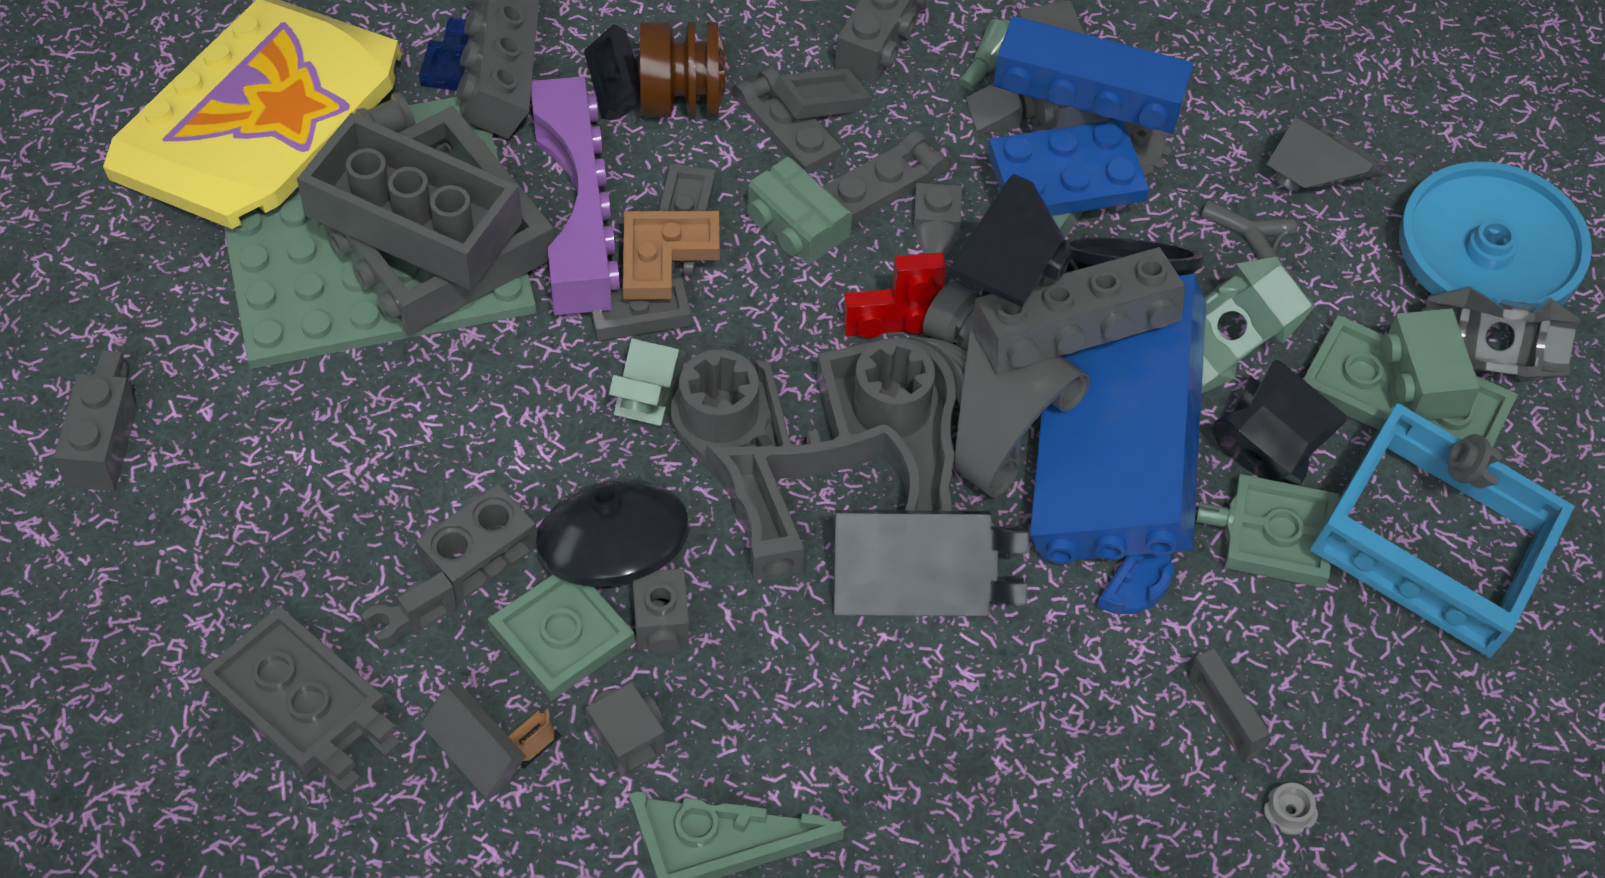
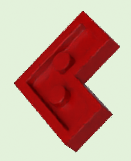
(898, 309)

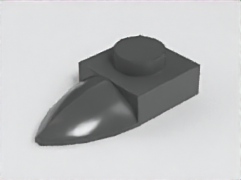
(937, 216)

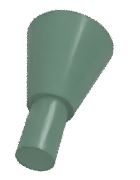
(986, 54)

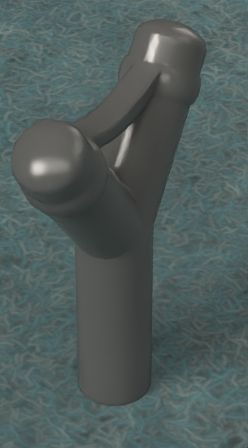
(1252, 230)

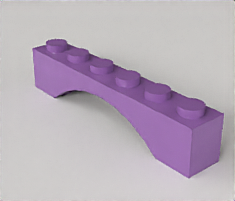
(578, 255)

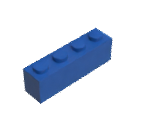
(1092, 74)

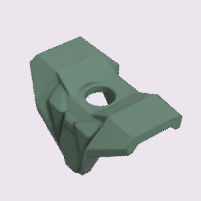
(1267, 300)

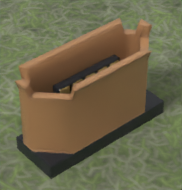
(535, 736)

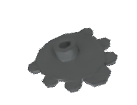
(1148, 146)

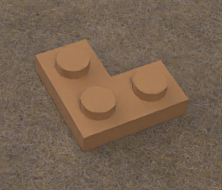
(659, 238)

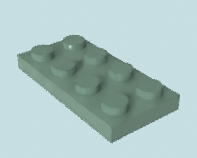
(1362, 384)

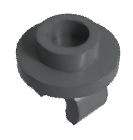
(1469, 461)

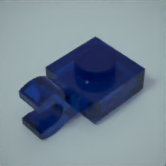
(442, 58)

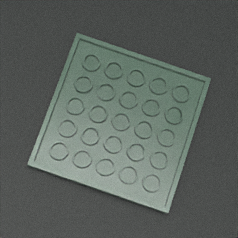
(305, 298)

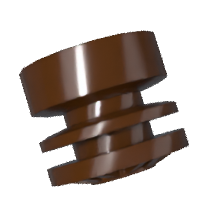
(680, 69)

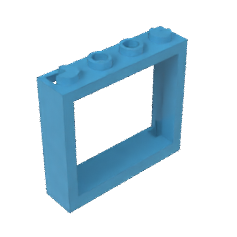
(1416, 582)

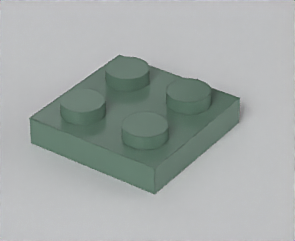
(560, 633)

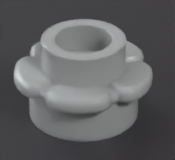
(1293, 796)

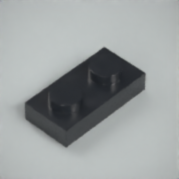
(614, 73)

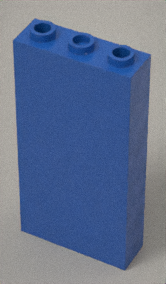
(1125, 459)

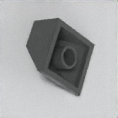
(1321, 158)

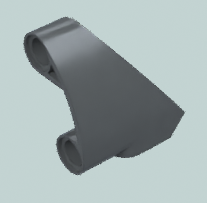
(1002, 408)

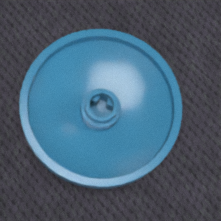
(1495, 233)

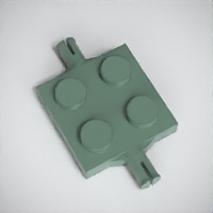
(1273, 529)

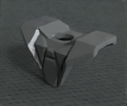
(1540, 339)

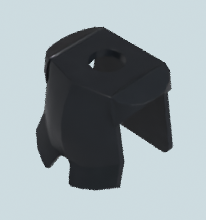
(1278, 425)

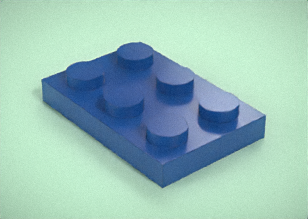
(1074, 166)

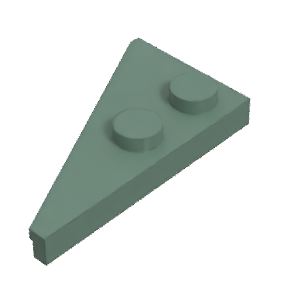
(722, 839)

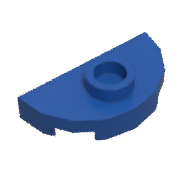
(1137, 584)

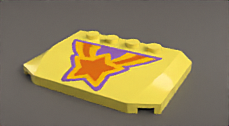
(252, 111)

